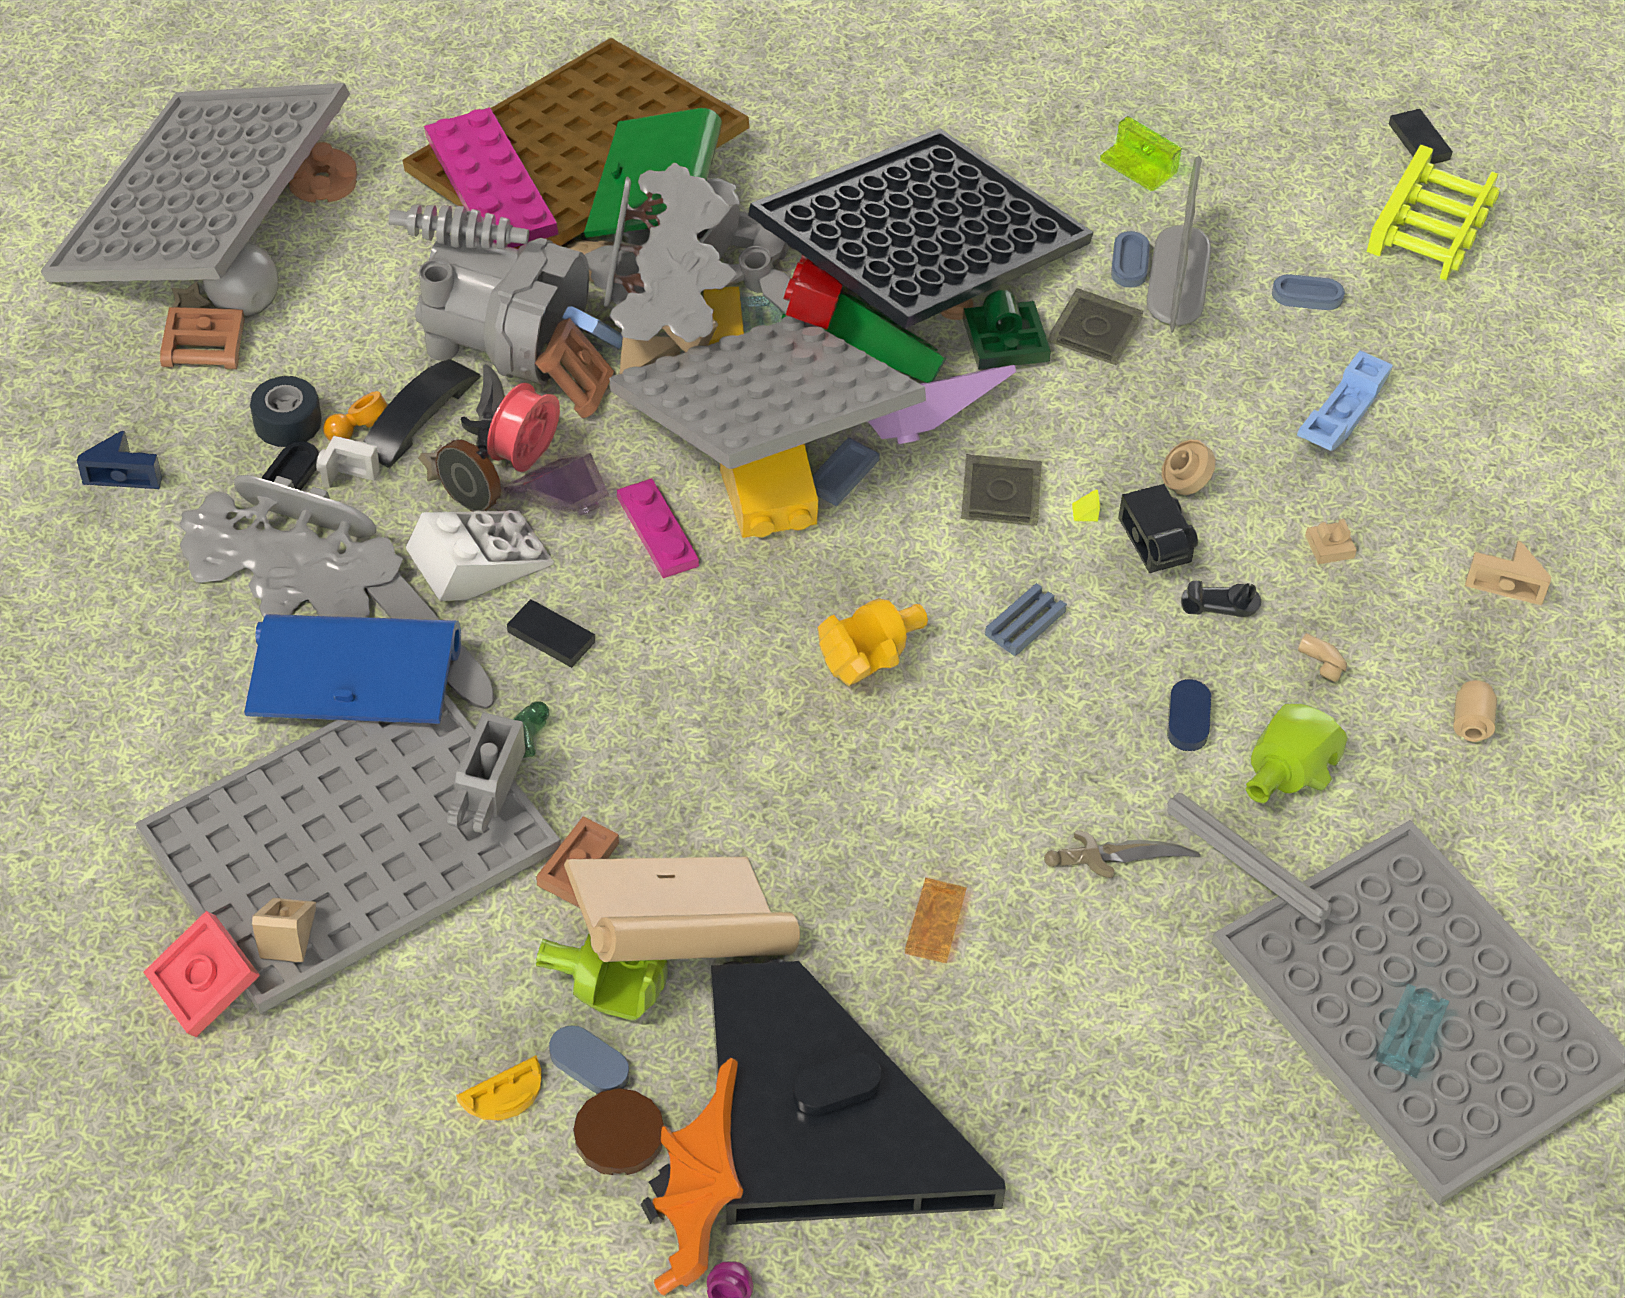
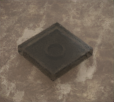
(1096, 326)
(1001, 490)

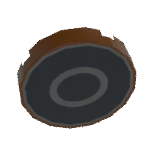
(468, 476)

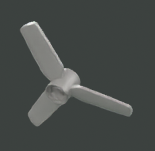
(758, 271)

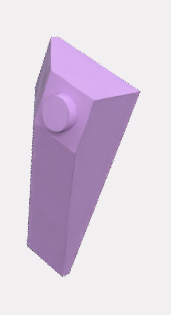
(942, 401)

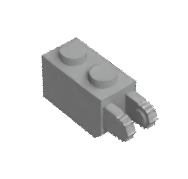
(487, 770)

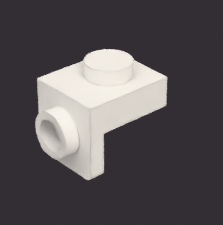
(349, 458)

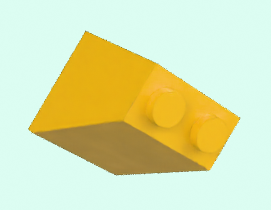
(773, 493)

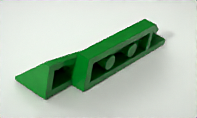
(883, 339)

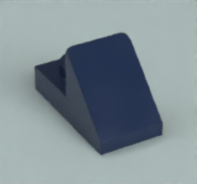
(115, 466)

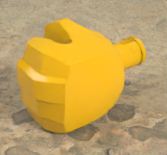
(868, 639)

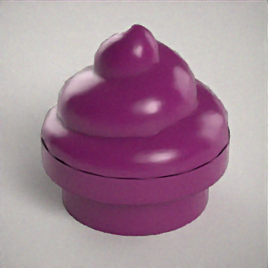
(729, 1280)

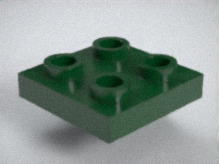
(1005, 332)

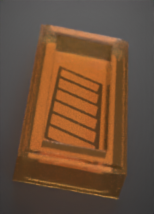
(935, 920)

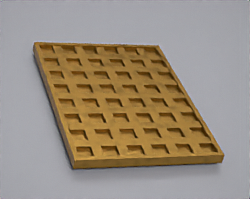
(569, 121)

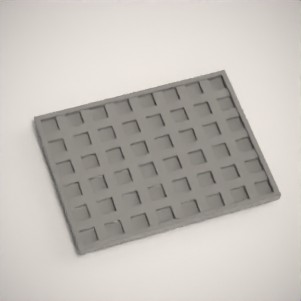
(347, 824)

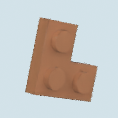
(585, 841)

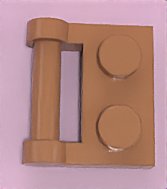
(202, 328)
(583, 363)

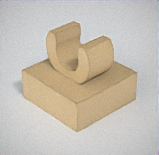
(1331, 542)

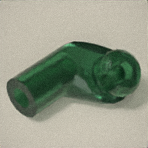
(533, 720)

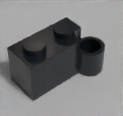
(1157, 528)

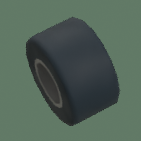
(285, 410)

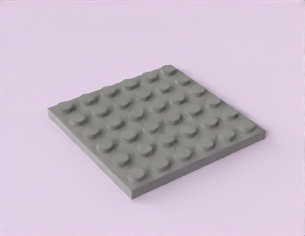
(765, 391)

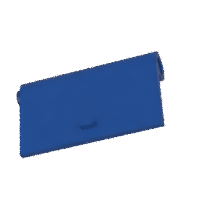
(352, 668)

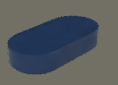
(1189, 715)

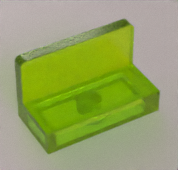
(1142, 155)

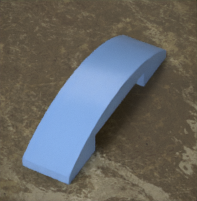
(1347, 403)

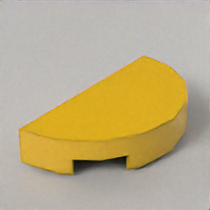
(504, 1093)

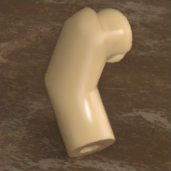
(1326, 653)

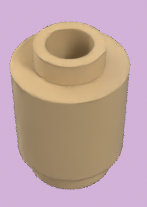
(1475, 711)

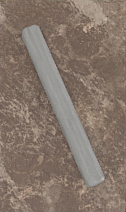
(1249, 858)

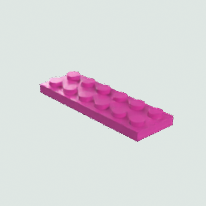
(489, 172)

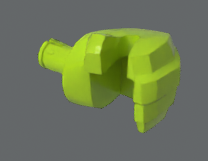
(1295, 752)
(612, 988)

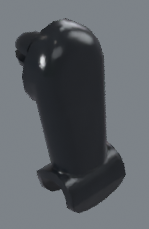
(1237, 601)

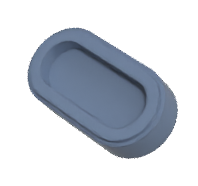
(1130, 259)
(1308, 292)
(588, 1059)

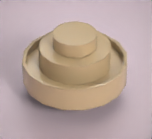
(1188, 467)

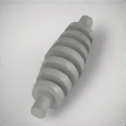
(458, 226)

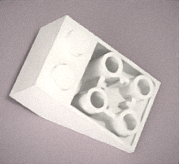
(474, 551)

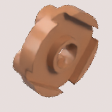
(338, 165)

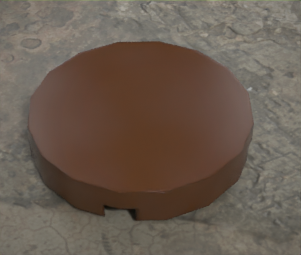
(618, 1132)

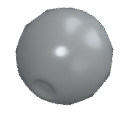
(247, 284)

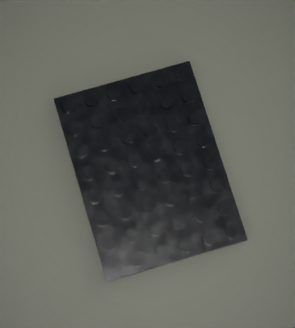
(920, 226)

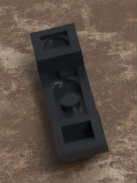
(415, 406)

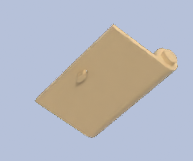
(678, 909)

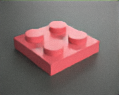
(201, 974)

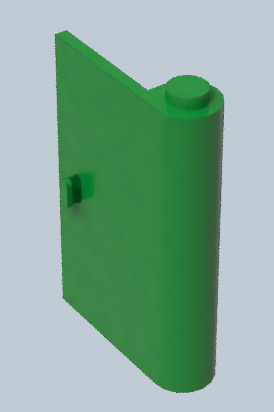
(653, 145)

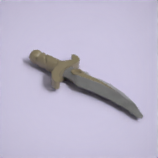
(1128, 851)

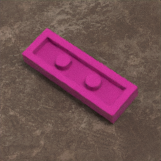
(657, 528)

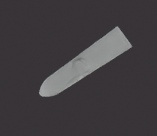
(465, 674)

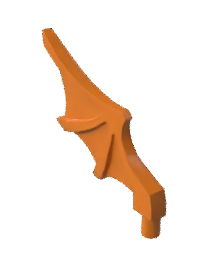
(699, 1182)

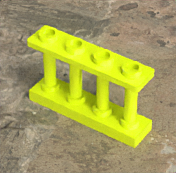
(1411, 191)

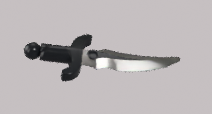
(486, 409)

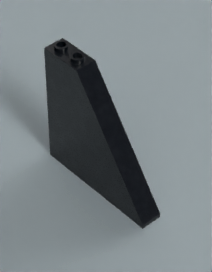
(849, 1163)

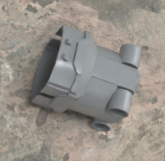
(499, 301)

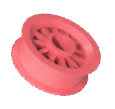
(523, 426)

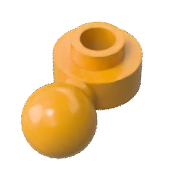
(362, 412)

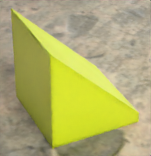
(1087, 507)

